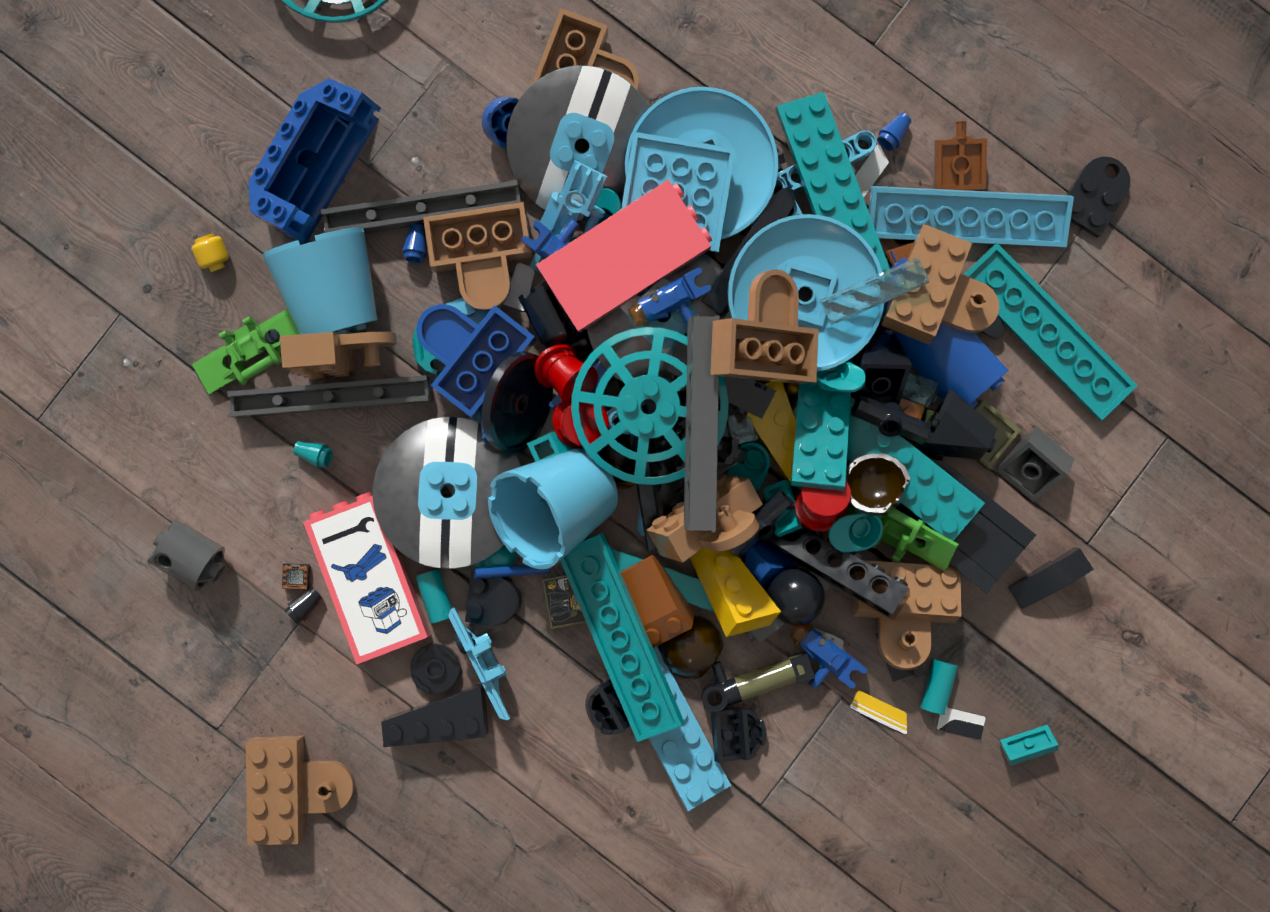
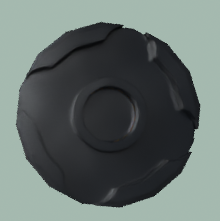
(435, 668)

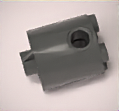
(188, 556)

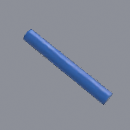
(508, 571)

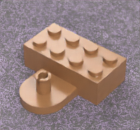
(581, 43)
(479, 247)
(948, 295)
(770, 341)
(331, 353)
(734, 522)
(933, 598)
(286, 788)

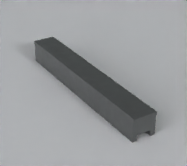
(410, 210)
(330, 396)
(701, 428)

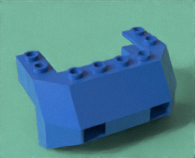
(310, 157)

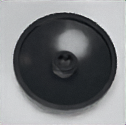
(515, 404)

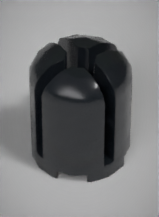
(548, 316)

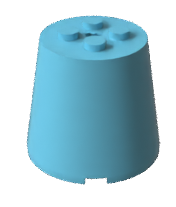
(325, 282)
(551, 506)

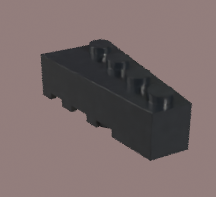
(745, 394)
(443, 719)

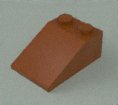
(657, 601)

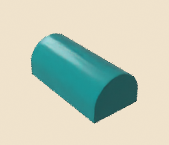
(434, 595)
(938, 687)

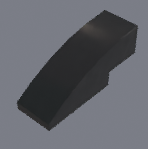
(1051, 577)

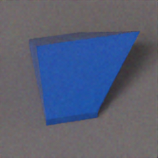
(766, 563)

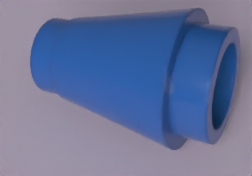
(893, 133)
(415, 244)

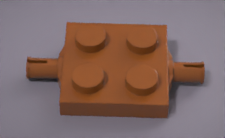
(960, 162)

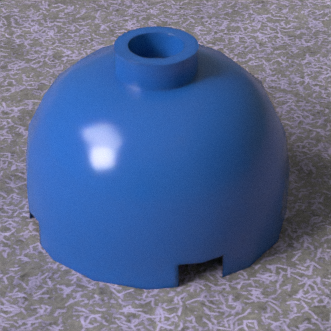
(497, 118)

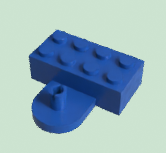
(469, 351)

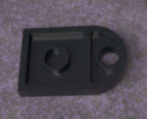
(1098, 195)

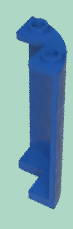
(953, 360)

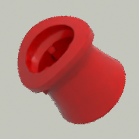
(559, 369)
(564, 427)
(821, 507)

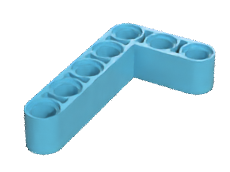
(854, 154)

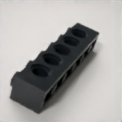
(887, 603)

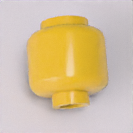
(210, 252)

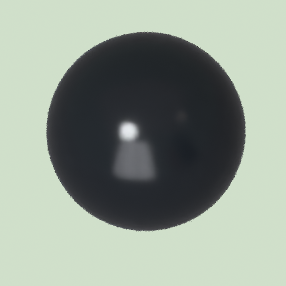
(797, 596)

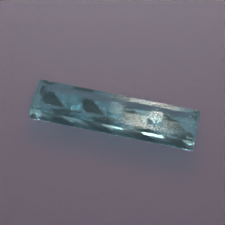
(874, 291)

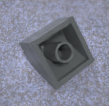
(1035, 464)

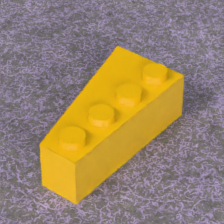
(777, 430)
(733, 592)

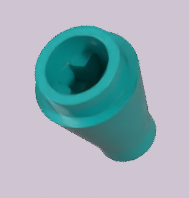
(316, 454)

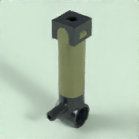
(757, 682)

